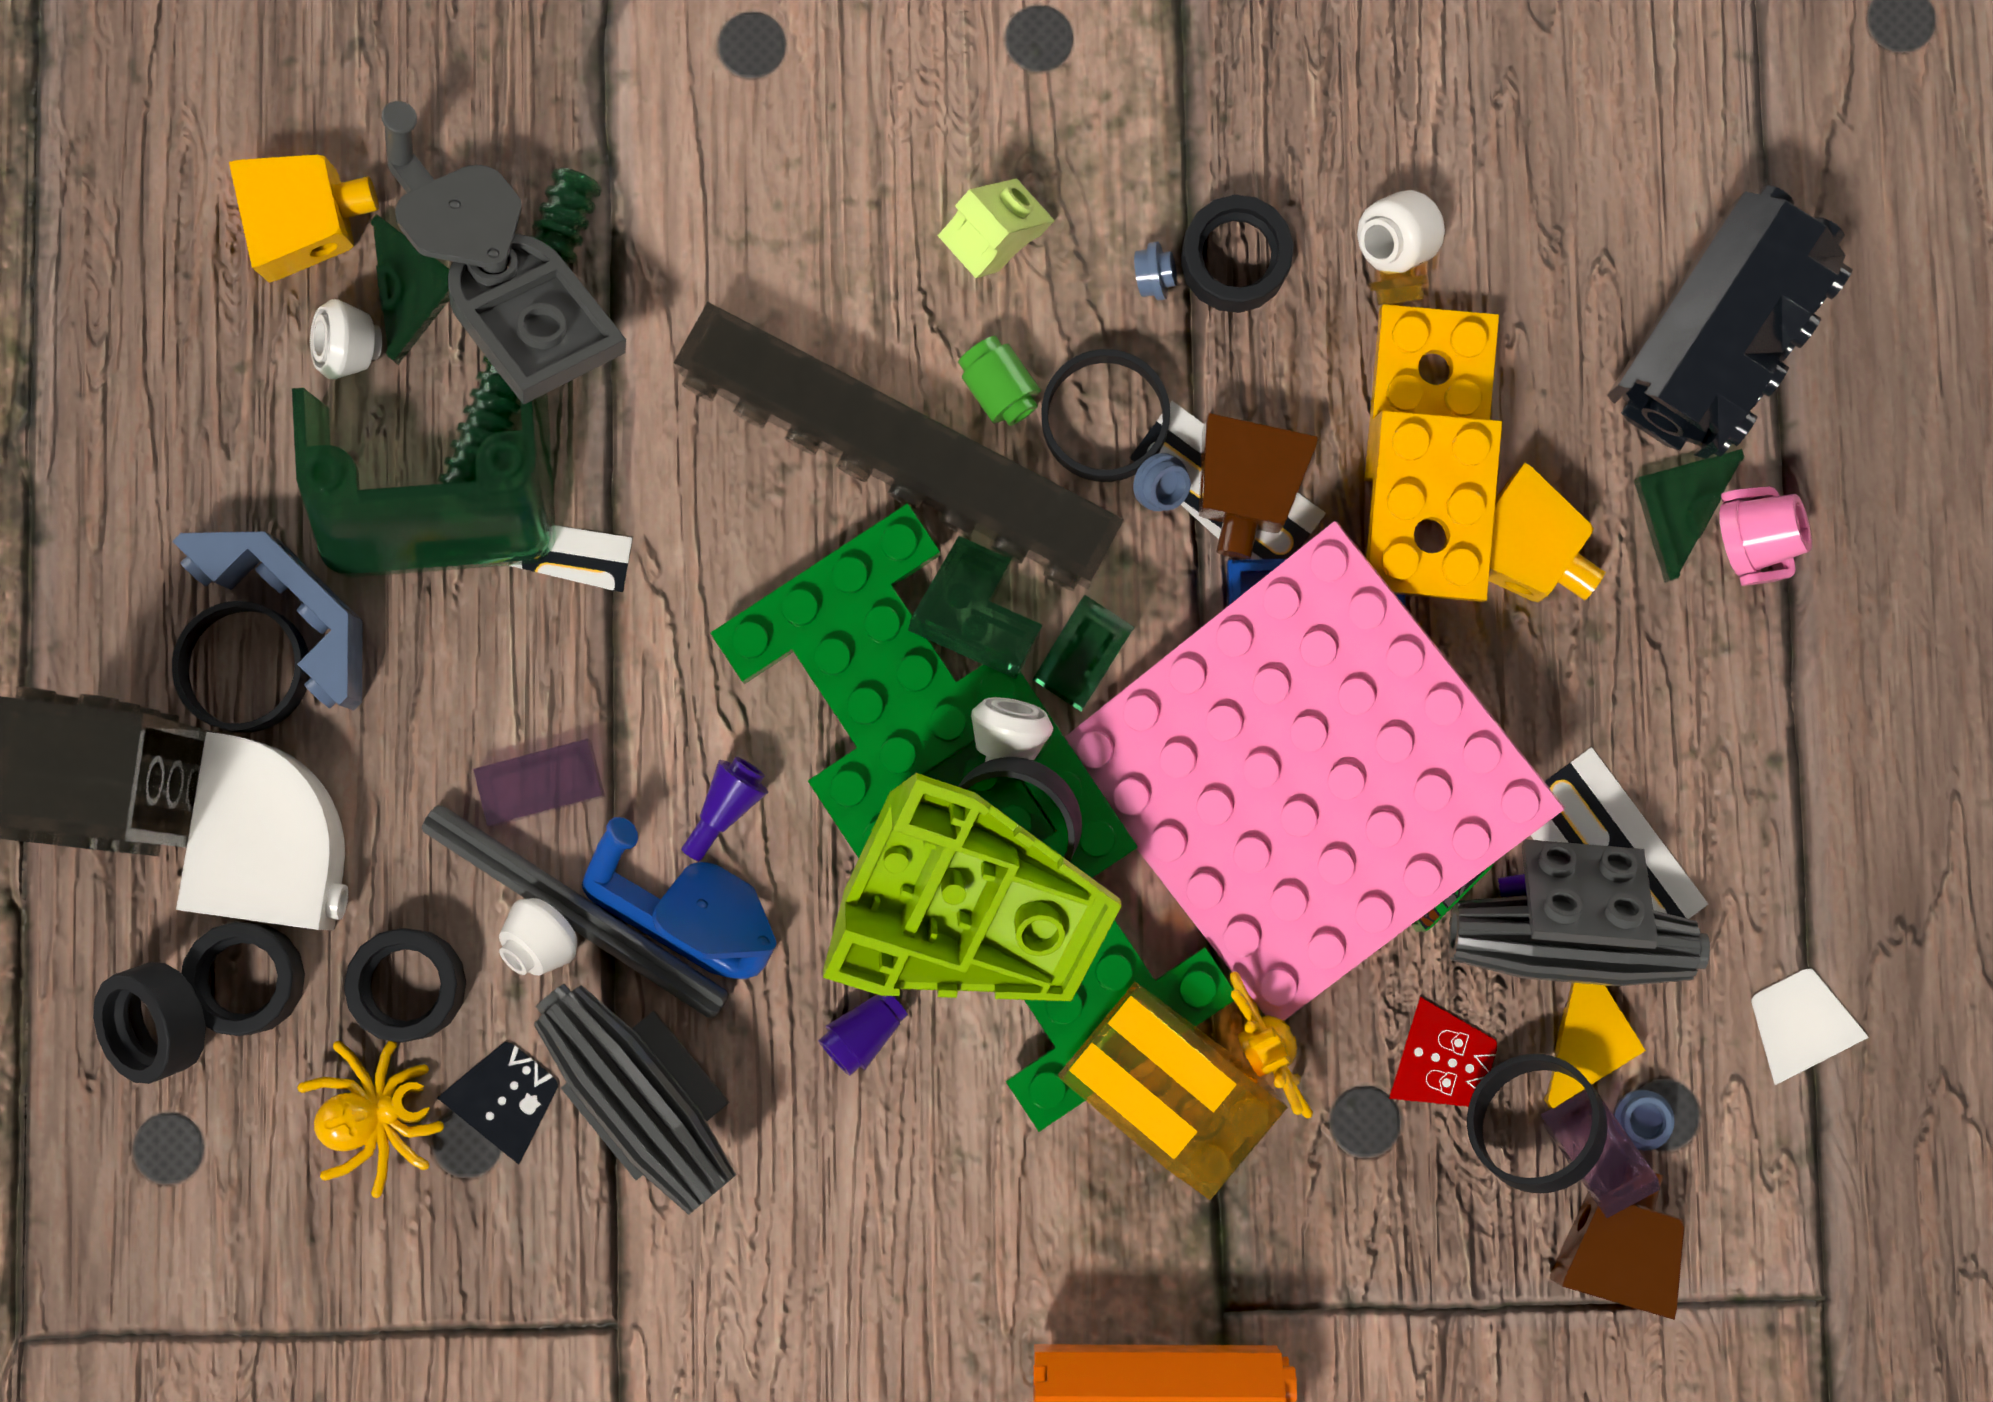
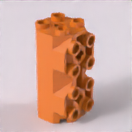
(1162, 1373)

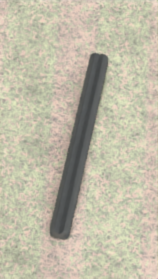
(581, 914)

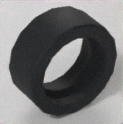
(1246, 210)
(288, 965)
(360, 974)
(176, 1017)

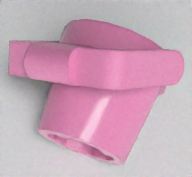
(1763, 532)

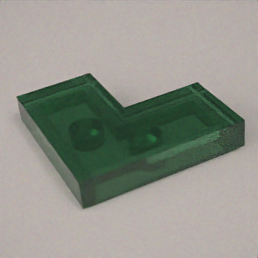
(964, 619)

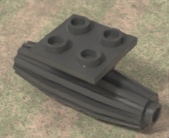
(1580, 922)
(638, 1094)

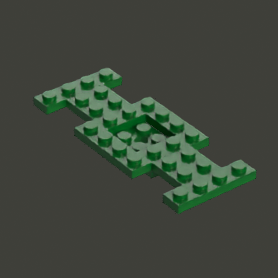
(917, 719)

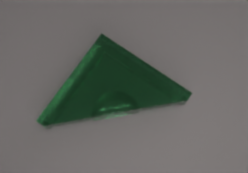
(410, 288)
(1680, 505)

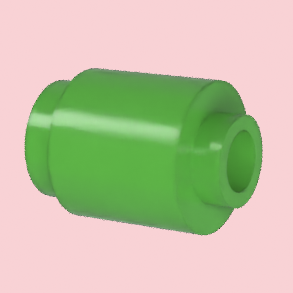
(999, 381)

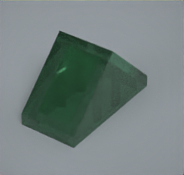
(1083, 653)

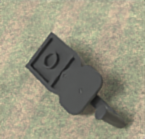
(526, 319)

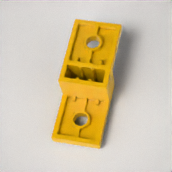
(1433, 451)

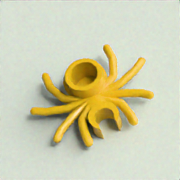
(1269, 1047)
(370, 1115)

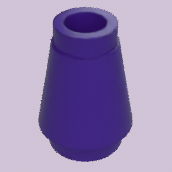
(862, 1032)

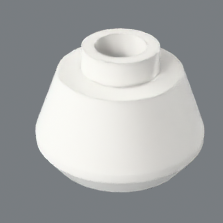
(343, 339)
(1010, 728)
(536, 938)

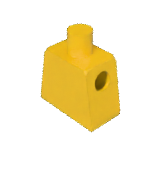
(297, 211)
(1539, 540)

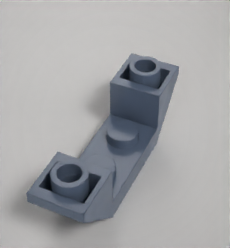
(337, 658)

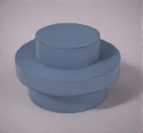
(1155, 271)
(1161, 482)
(1645, 1118)

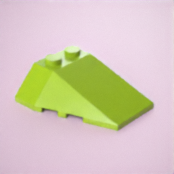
(964, 903)

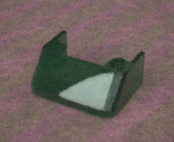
(431, 527)

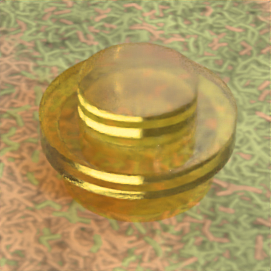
(1399, 287)

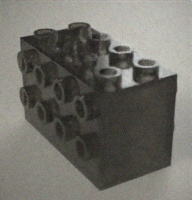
(95, 773)

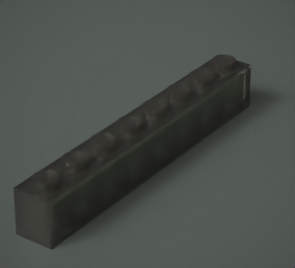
(897, 446)

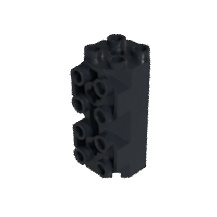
(1733, 324)

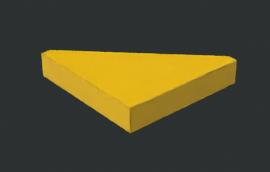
(1591, 1039)

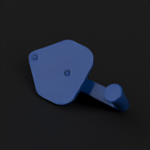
(701, 916)

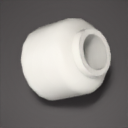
(1401, 231)

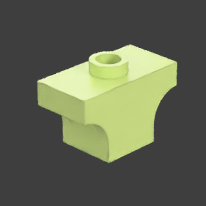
(994, 226)

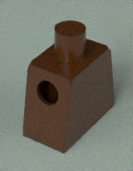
(1249, 478)
(1624, 1257)

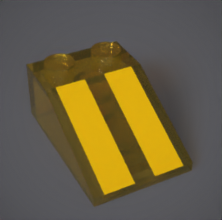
(1173, 1090)

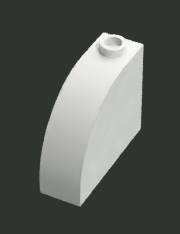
(262, 839)

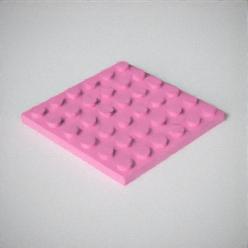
(1310, 774)

